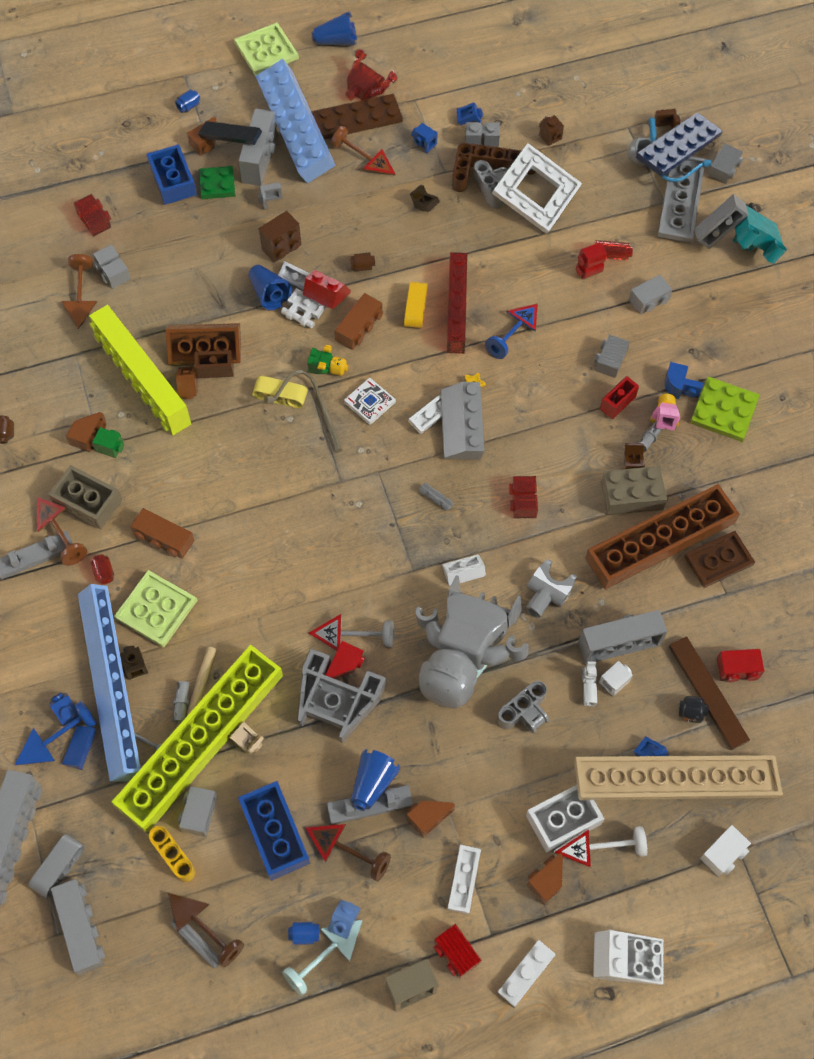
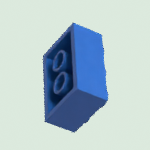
(171, 174)

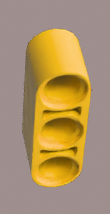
(415, 304)
(167, 845)

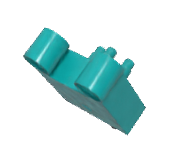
(760, 233)

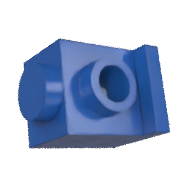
(425, 137)

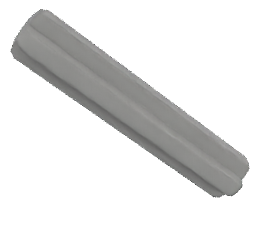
(198, 944)

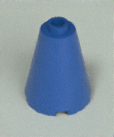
(336, 31)
(269, 287)
(372, 778)

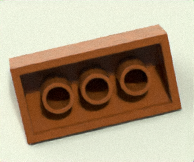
(191, 338)

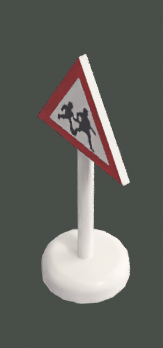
(579, 846)

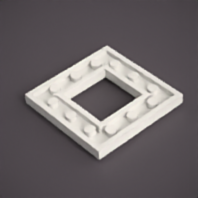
(540, 217)

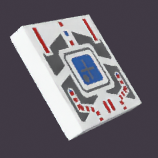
(369, 401)

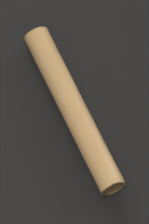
(202, 678)

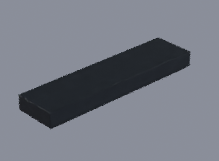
(230, 132)

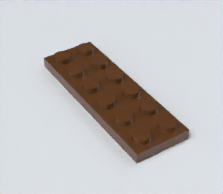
(358, 115)

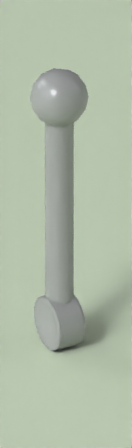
(147, 741)

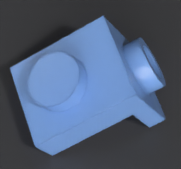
(343, 919)

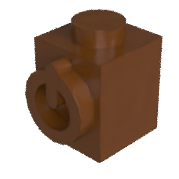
(551, 130)

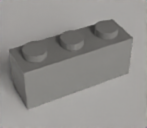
(721, 221)

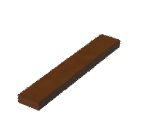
(706, 688)

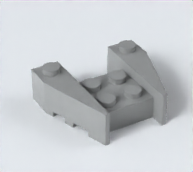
(334, 700)

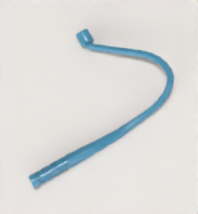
(653, 137)

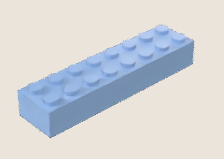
(295, 121)

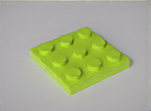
(725, 409)

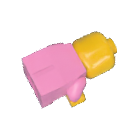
(666, 413)

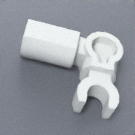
(589, 687)

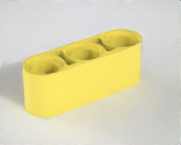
(292, 394)

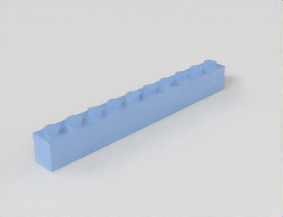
(109, 684)

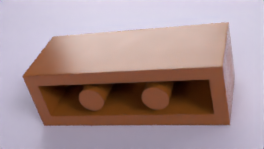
(358, 321)
(162, 533)

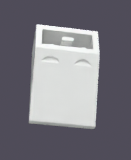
(628, 957)

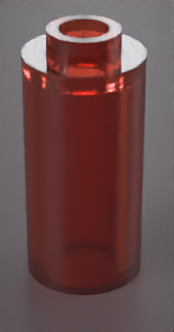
(617, 250)

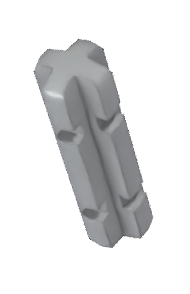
(436, 496)

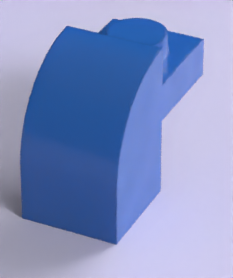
(677, 383)

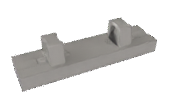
(32, 555)
(397, 799)

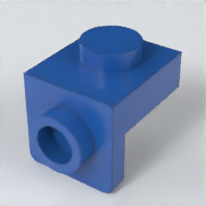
(63, 708)

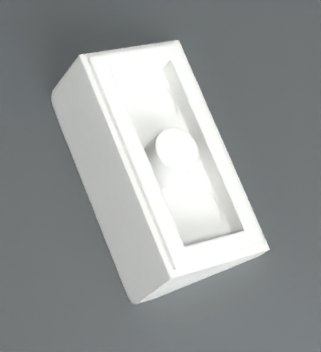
(293, 275)
(466, 568)

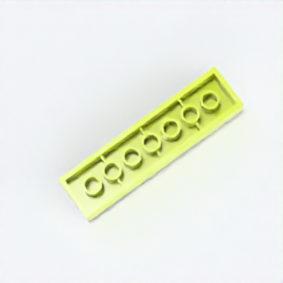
(140, 370)

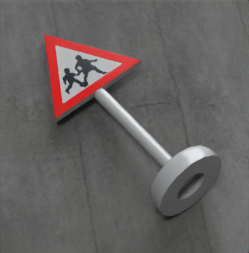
(331, 633)

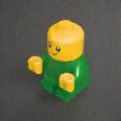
(324, 363)

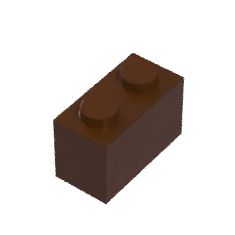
(214, 364)

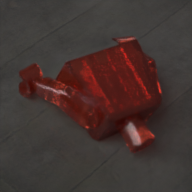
(366, 82)

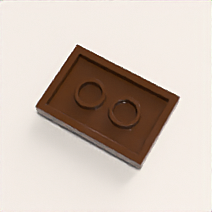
(719, 559)

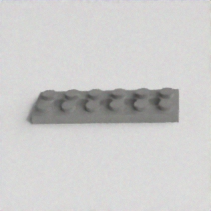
(689, 205)

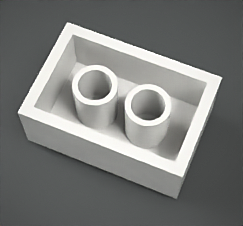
(563, 818)

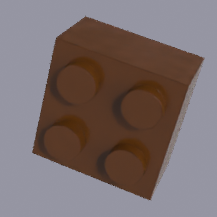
(280, 236)

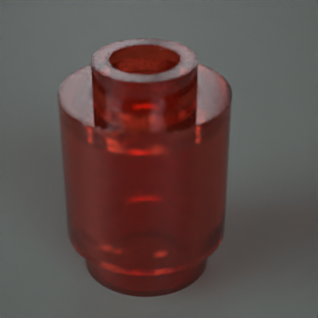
(102, 569)

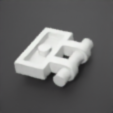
(304, 304)

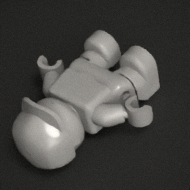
(465, 645)

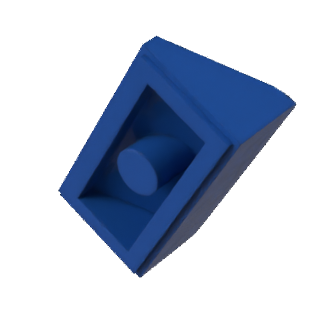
(79, 747)

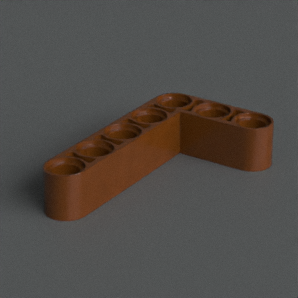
(469, 154)

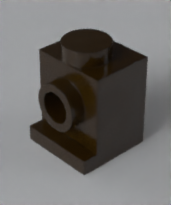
(137, 666)

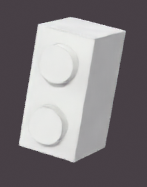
(726, 851)

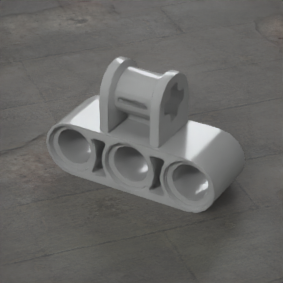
(487, 181)
(532, 715)

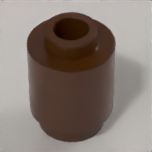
(362, 261)

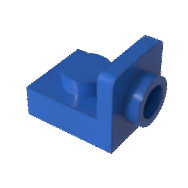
(469, 113)
(650, 748)

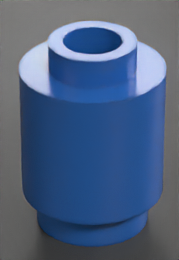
(187, 101)
(303, 933)

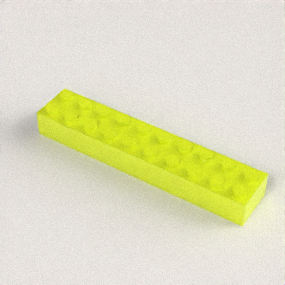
(197, 739)

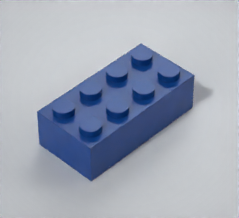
(274, 830)

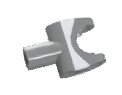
(547, 590)

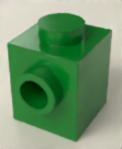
(108, 442)

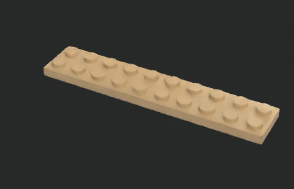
(677, 777)

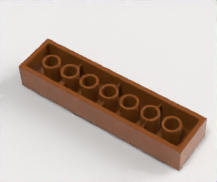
(661, 536)

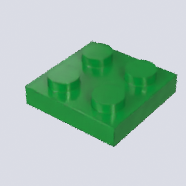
(217, 182)

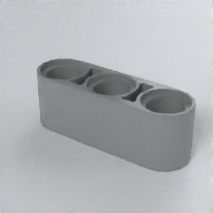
(56, 865)

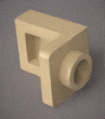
(246, 738)

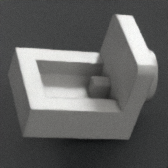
(269, 193)

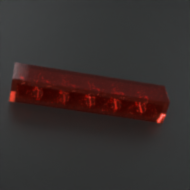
(457, 303)

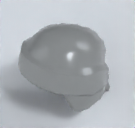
(636, 146)

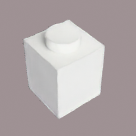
(616, 678)

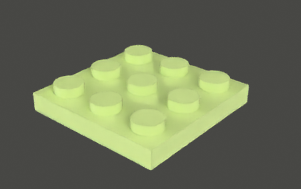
(265, 48)
(155, 608)

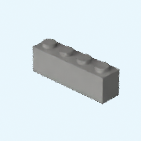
(77, 926)

